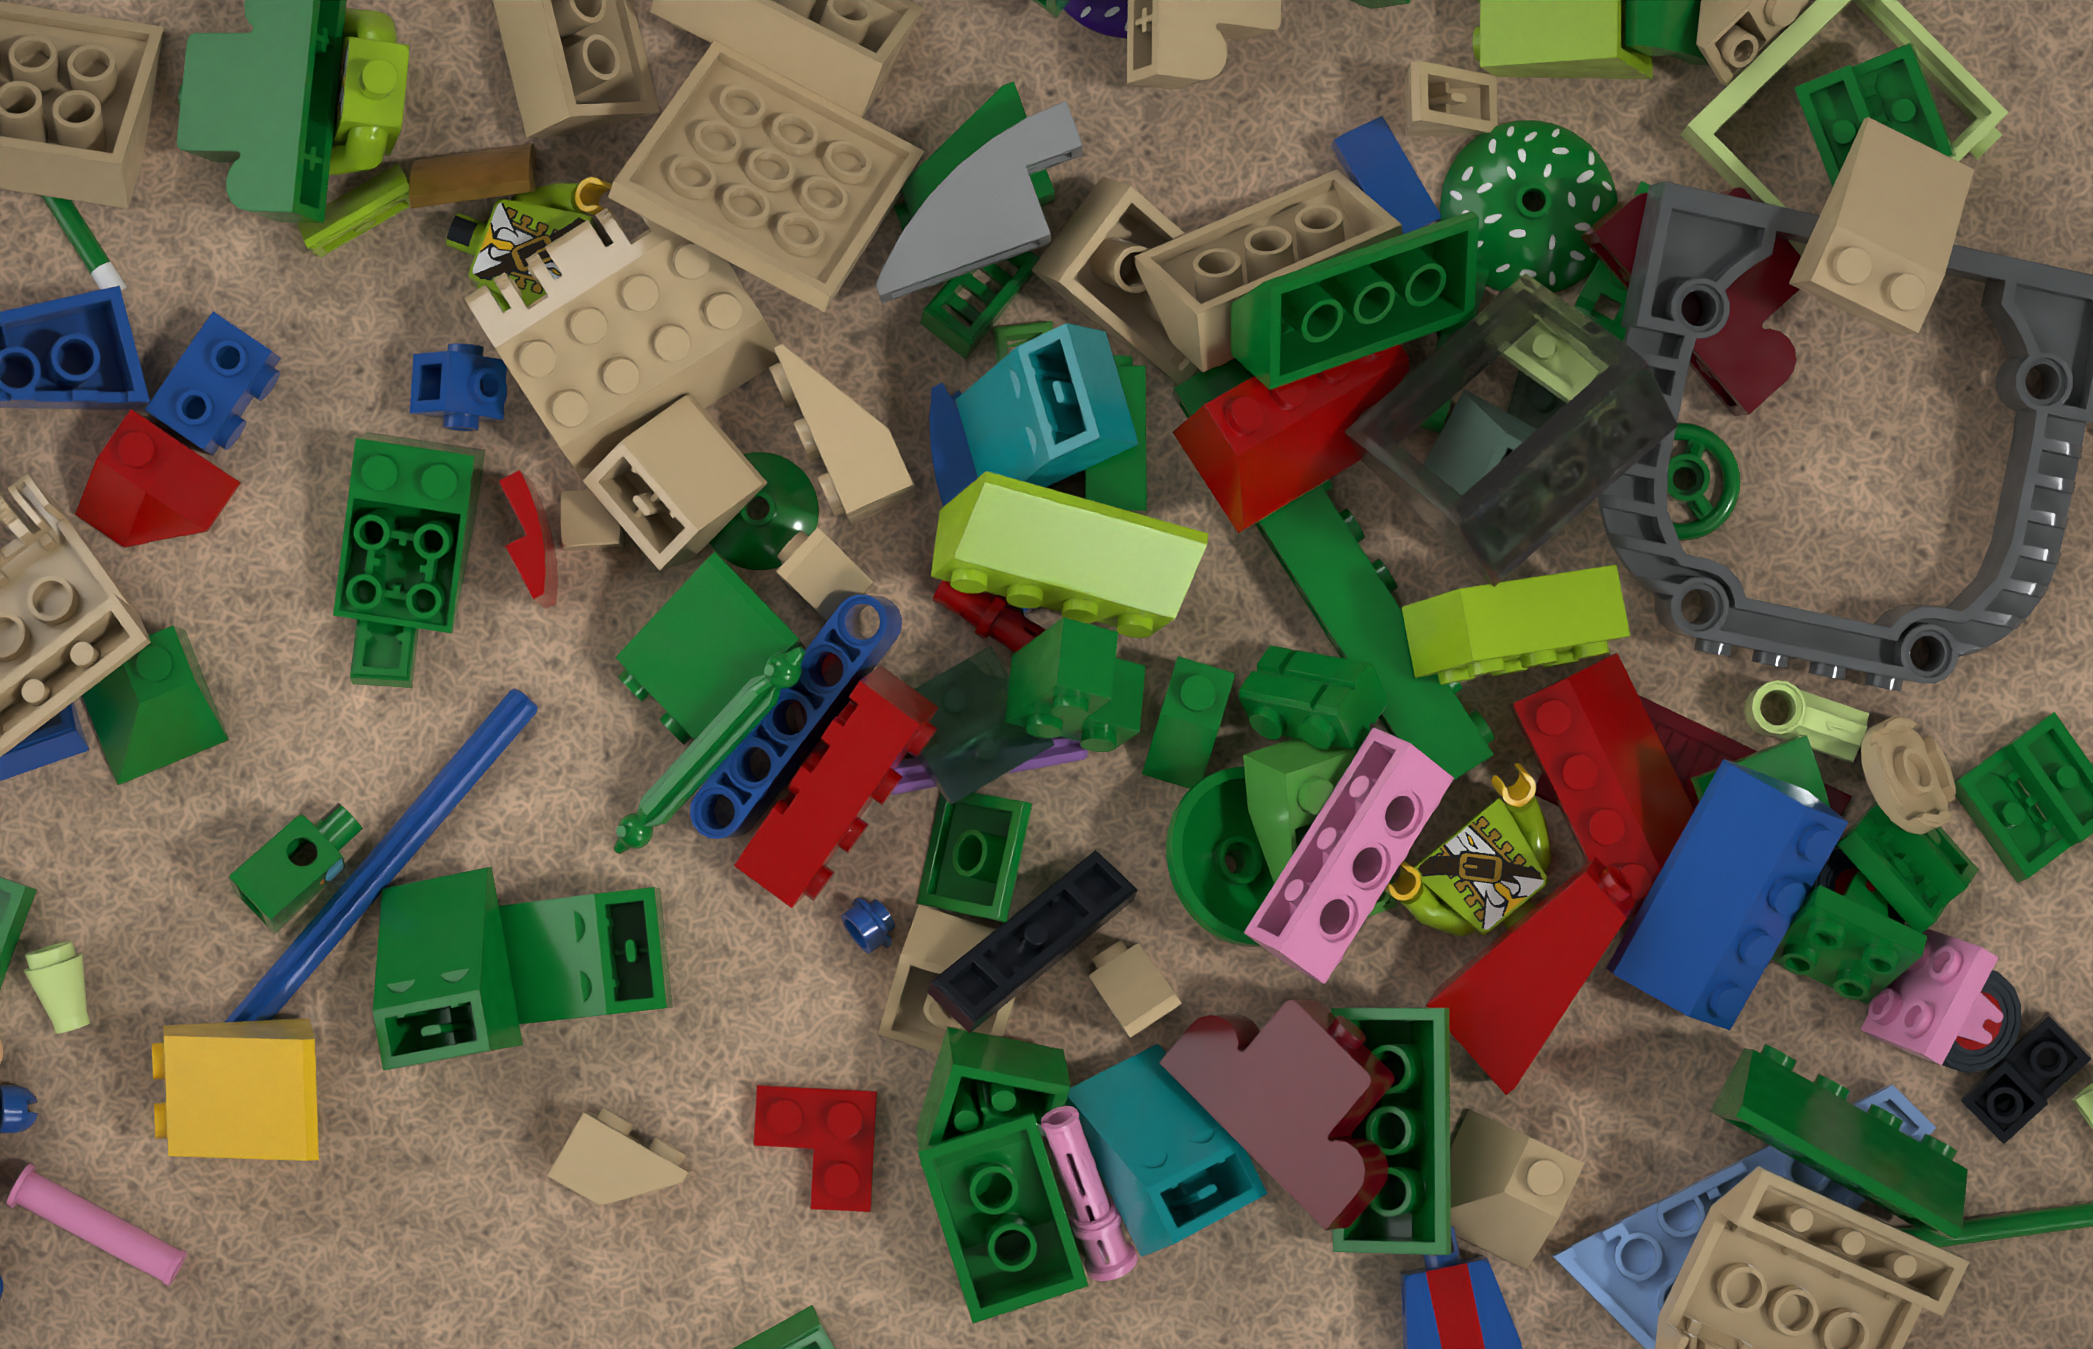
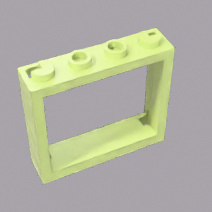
(1901, 29)

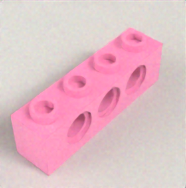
(1349, 855)

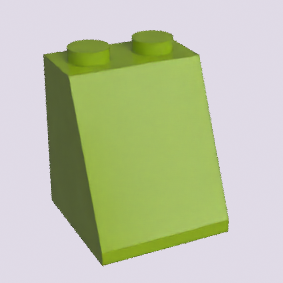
(1557, 40)

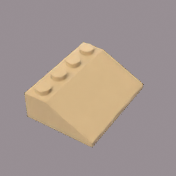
(74, 103)

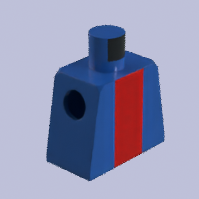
(1455, 1305)

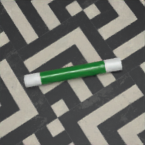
(84, 242)

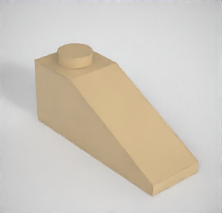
(1132, 987)

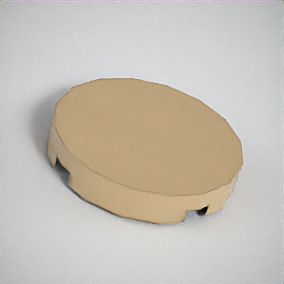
(1908, 775)

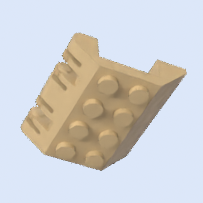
(624, 333)
(59, 615)
(1801, 1274)

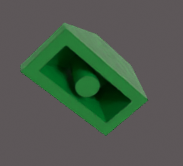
(1188, 723)

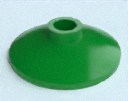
(791, 509)

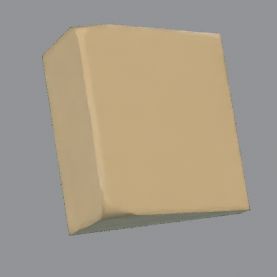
(587, 523)

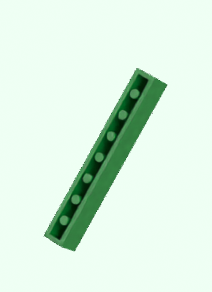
(1356, 606)

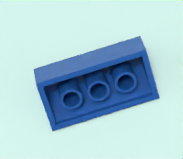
(1727, 894)

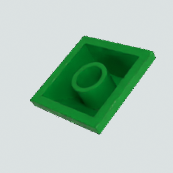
(154, 708)

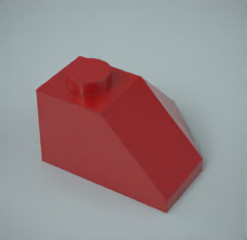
(152, 487)

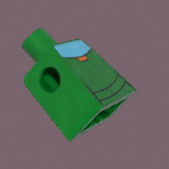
(276, 886)

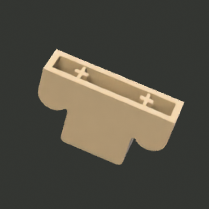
(1184, 41)

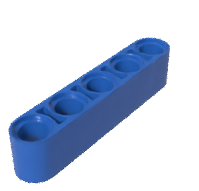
(822, 704)

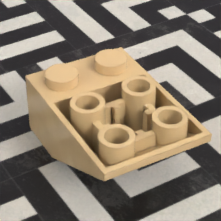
(857, 449)

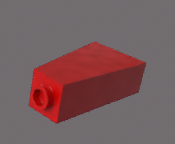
(1528, 976)

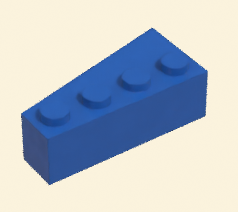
(71, 355)

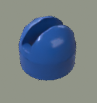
(13, 1109)

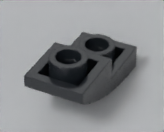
(2025, 1078)

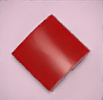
(535, 552)

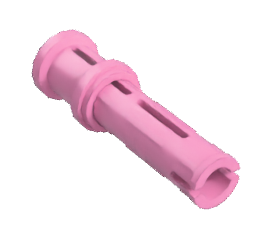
(1093, 1213)

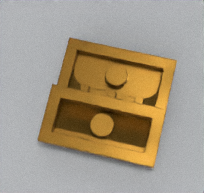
(472, 176)

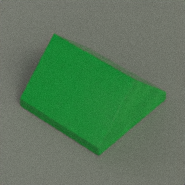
(975, 855)

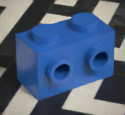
(215, 385)

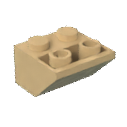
(675, 483)

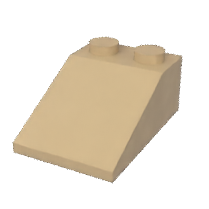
(1886, 230)
(1097, 274)

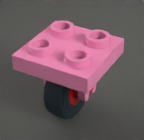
(1949, 1007)

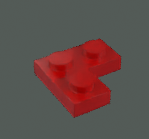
(837, 1128)

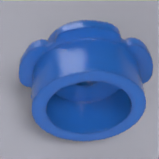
(868, 924)

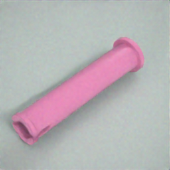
(96, 1225)

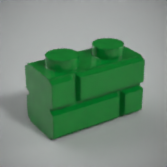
(1312, 698)

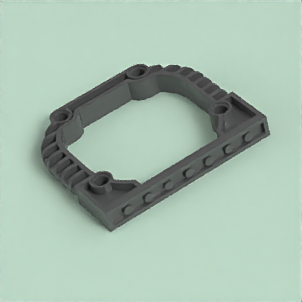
(2045, 318)

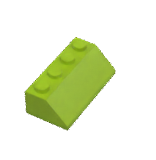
(1066, 554)

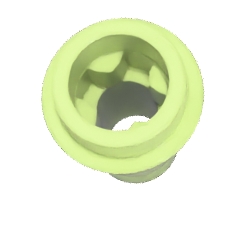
(60, 984)

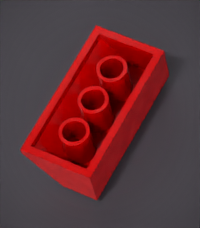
(1279, 443)
(1607, 770)

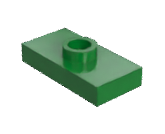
(383, 655)

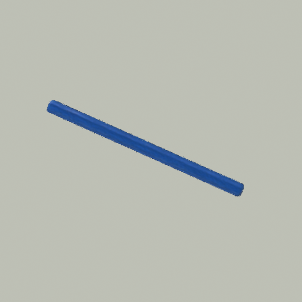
(387, 859)

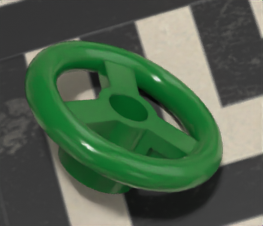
(1690, 461)

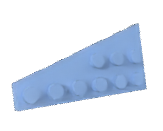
(1640, 1256)

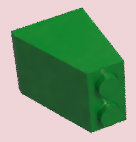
(703, 648)

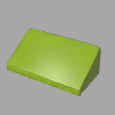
(358, 211)

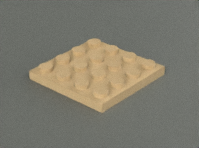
(767, 175)

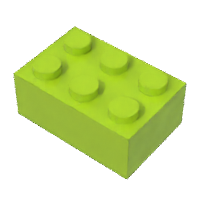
(1516, 625)

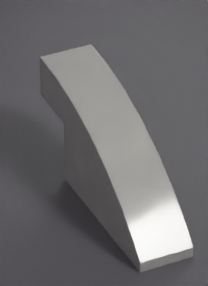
(982, 207)

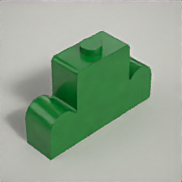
(267, 105)

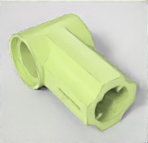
(1828, 724)

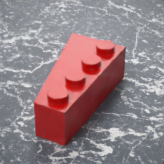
(838, 786)

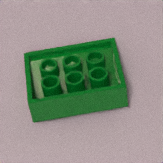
(1844, 1142)

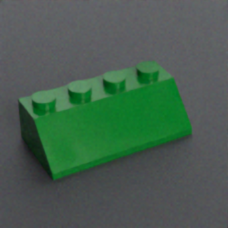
(1358, 302)
(1411, 1130)

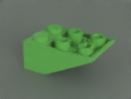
(1286, 793)

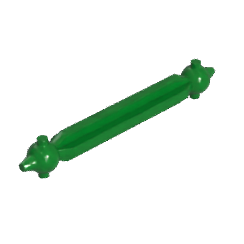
(709, 750)

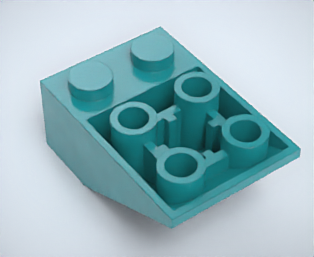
(1048, 408)
(1161, 1152)

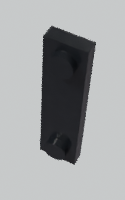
(1032, 941)

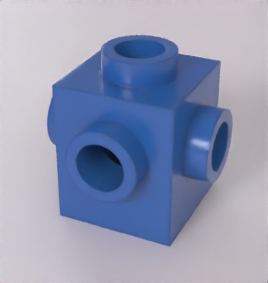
(458, 386)

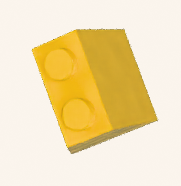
(238, 1090)

